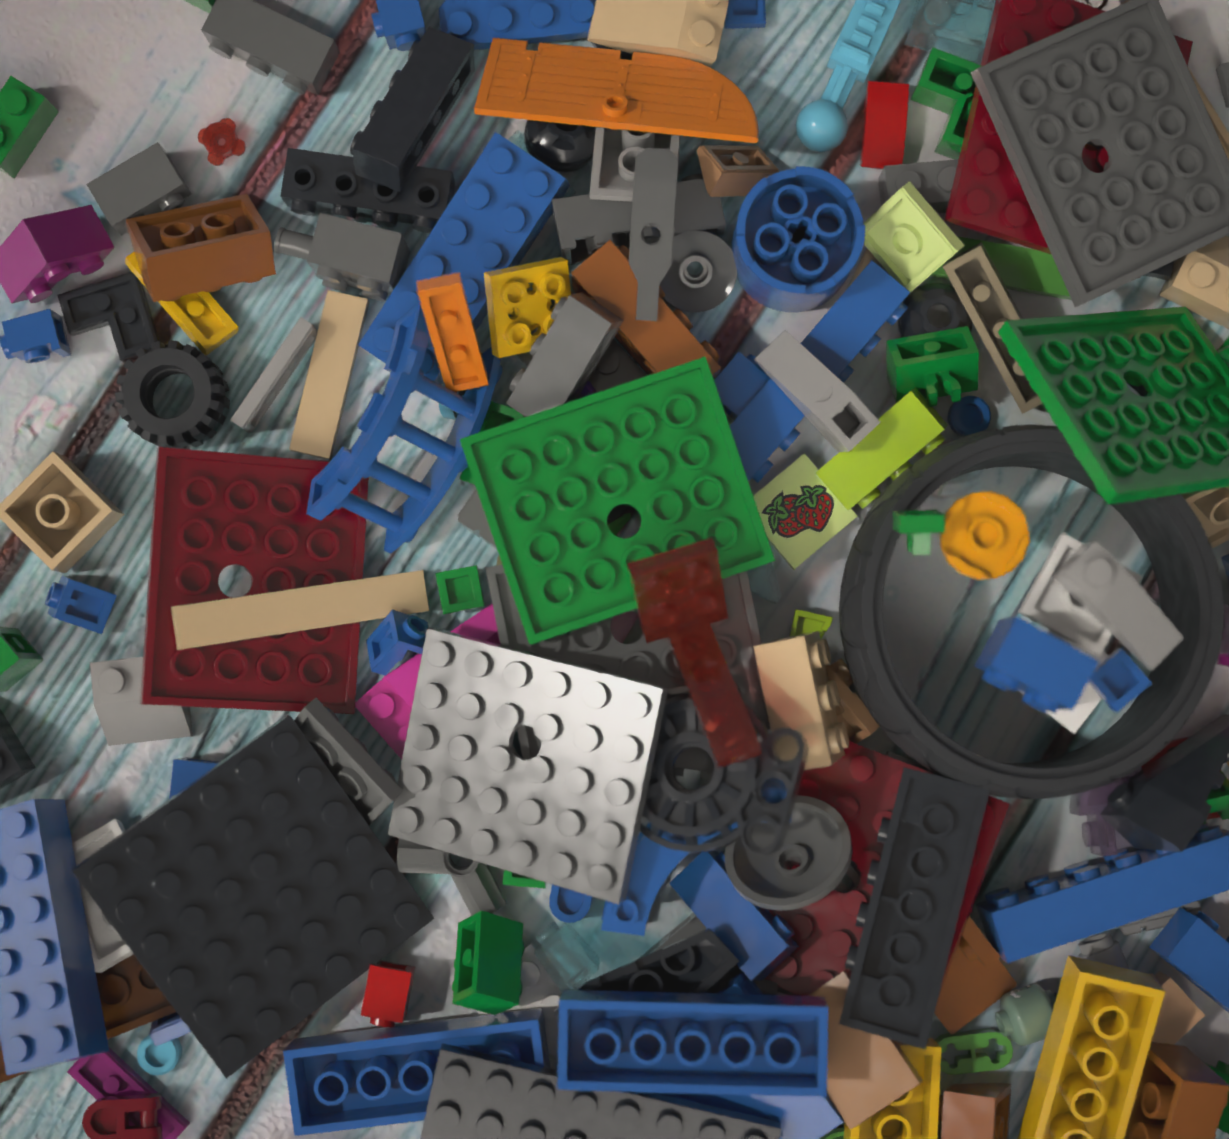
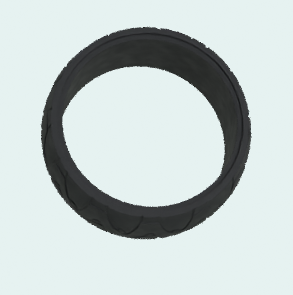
(1188, 597)

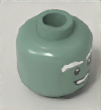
(1025, 1014)

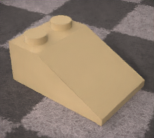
(661, 27)

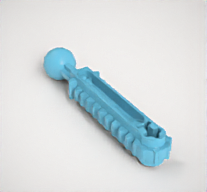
(823, 122)

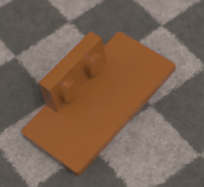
(973, 980)

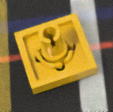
(510, 294)

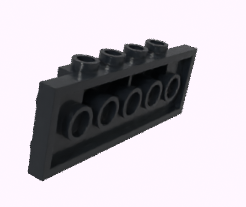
(912, 907)

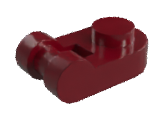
(110, 1117)

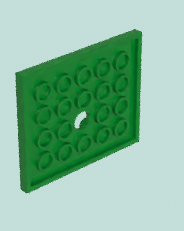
(1128, 441)
(563, 470)

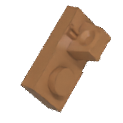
(851, 709)

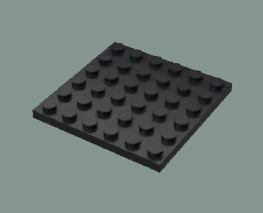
(254, 895)

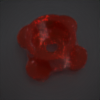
(221, 130)

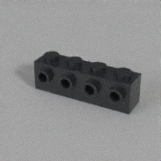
(413, 109)
(329, 184)

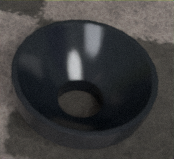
(559, 148)
(915, 320)

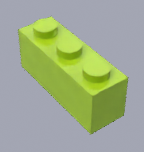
(884, 451)

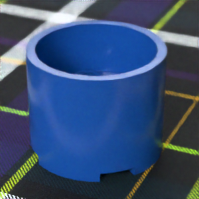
(792, 274)

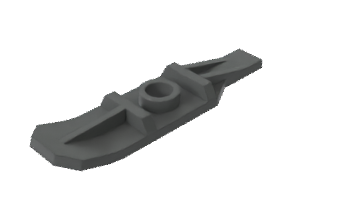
(652, 207)

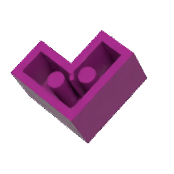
(50, 249)

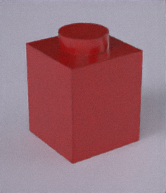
(387, 993)

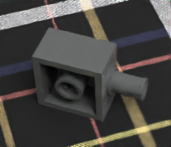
(349, 255)

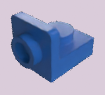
(79, 604)
(393, 639)

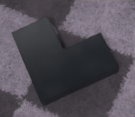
(114, 303)

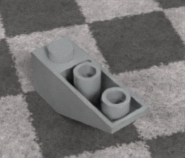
(817, 392)

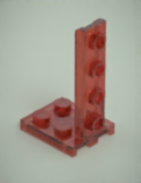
(679, 599)

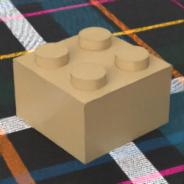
(58, 513)

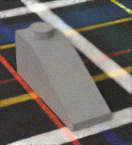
(1118, 603)

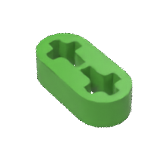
(973, 1061)

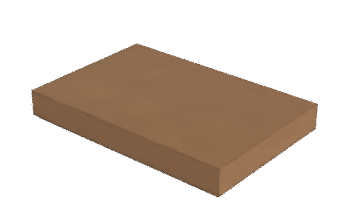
(862, 1068)

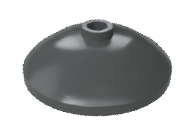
(814, 840)

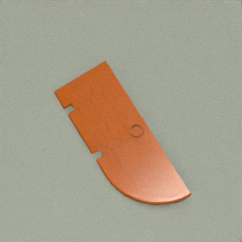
(613, 93)

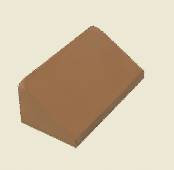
(733, 168)

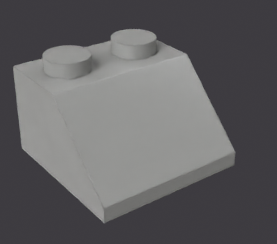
(118, 706)

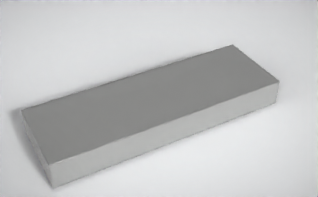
(275, 375)

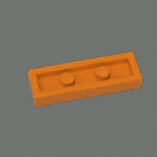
(452, 332)

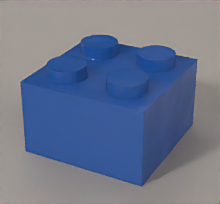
(1035, 664)

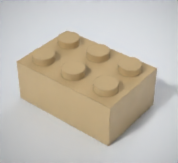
(802, 697)

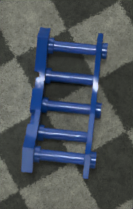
(384, 419)
(650, 870)

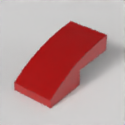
(884, 124)

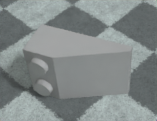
(615, 160)

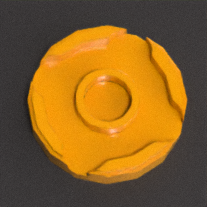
(984, 535)

